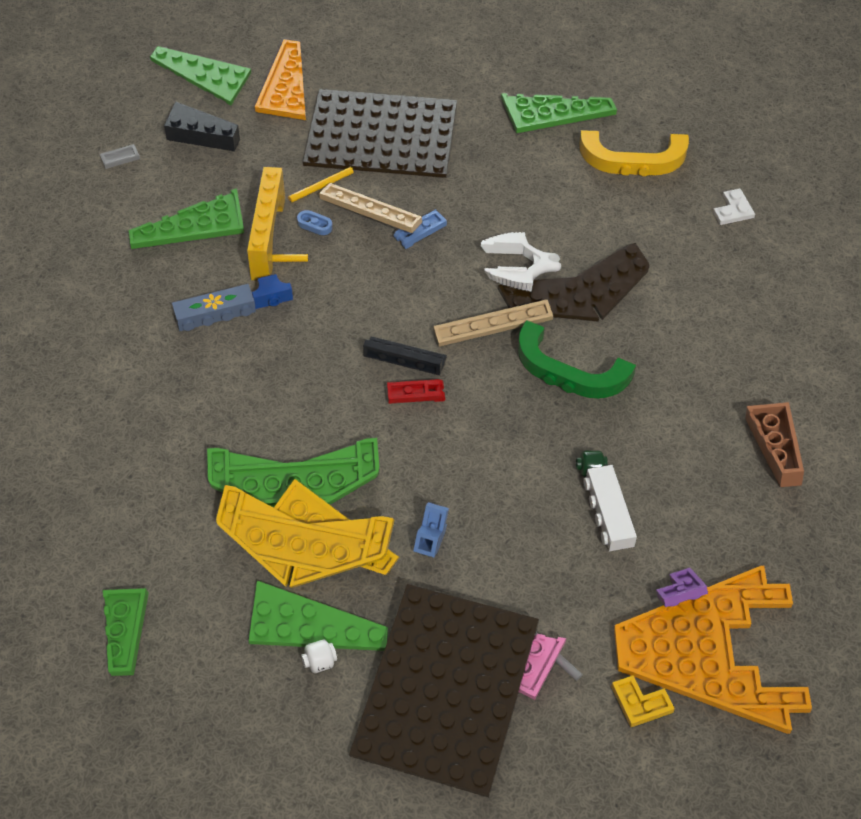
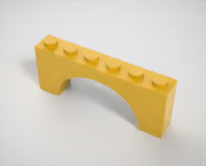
(269, 201)

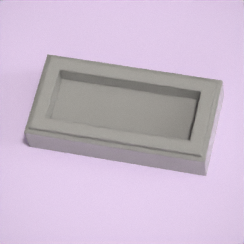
(119, 156)

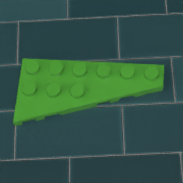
(553, 110)

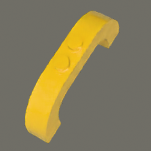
(633, 163)

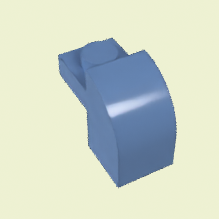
(432, 530)

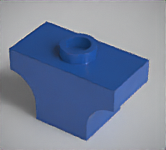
(271, 292)

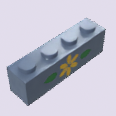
(214, 307)

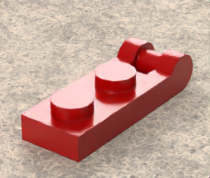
(415, 391)

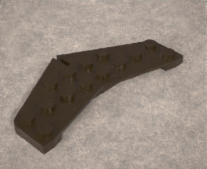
(595, 288)

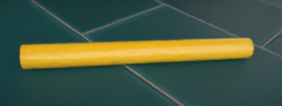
(321, 184)

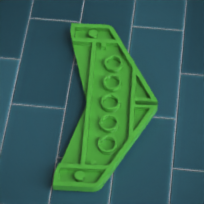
(327, 475)

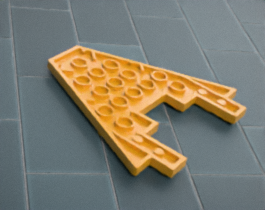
(692, 652)

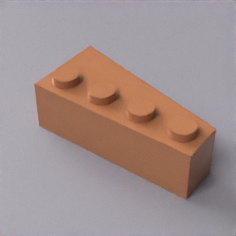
(777, 439)

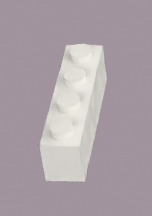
(610, 508)

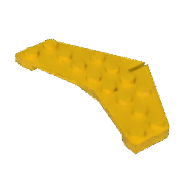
(310, 548)

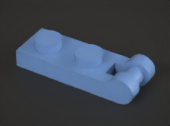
(430, 223)

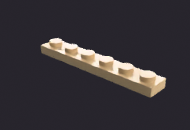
(371, 208)
(492, 322)

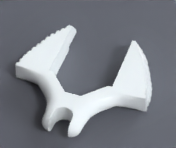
(519, 276)

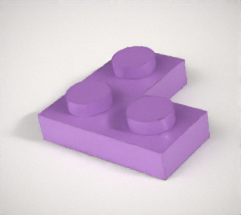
(685, 587)

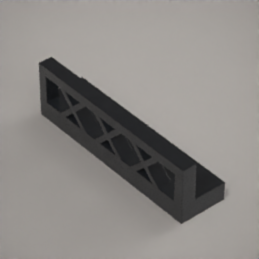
(404, 355)

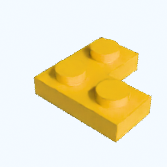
(640, 708)

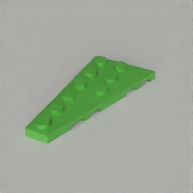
(210, 75)
(195, 222)
(296, 621)

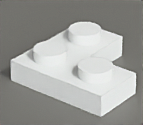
(736, 209)

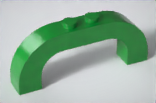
(568, 377)

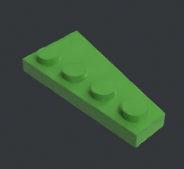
(124, 622)

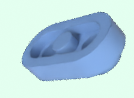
(317, 223)

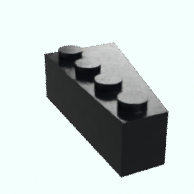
(200, 129)

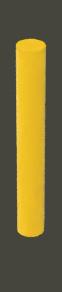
(290, 257)

